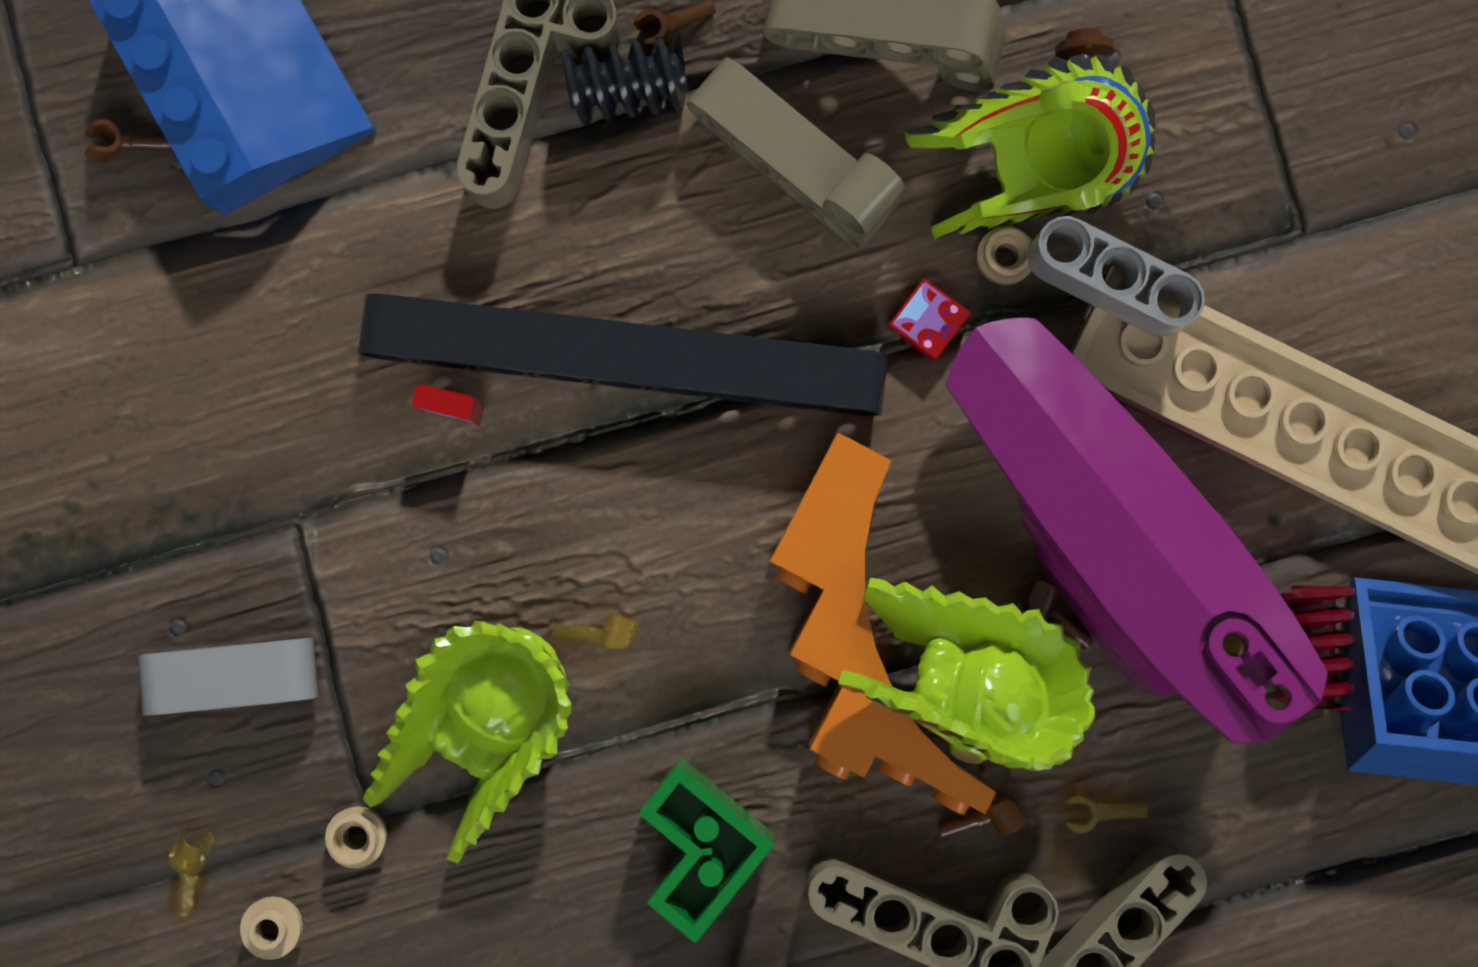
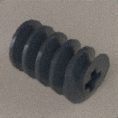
(626, 80)

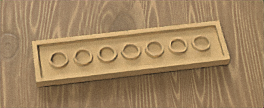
(1295, 421)

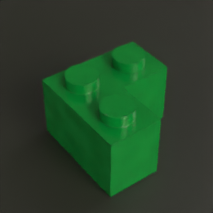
(717, 844)

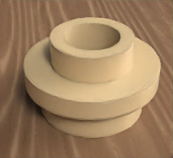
(1004, 237)
(338, 841)
(286, 918)

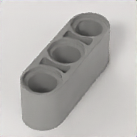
(1143, 274)
(228, 676)

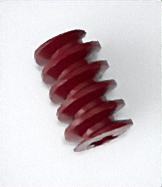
(1318, 615)

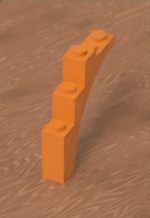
(827, 549)

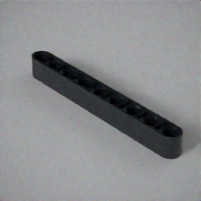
(623, 354)

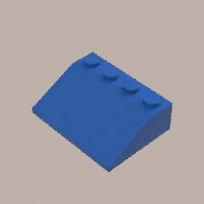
(236, 89)
(1412, 682)

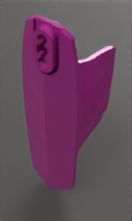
(1132, 537)

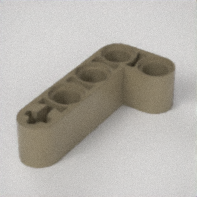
(954, 35)
(525, 91)
(797, 156)
(925, 914)
(1098, 927)

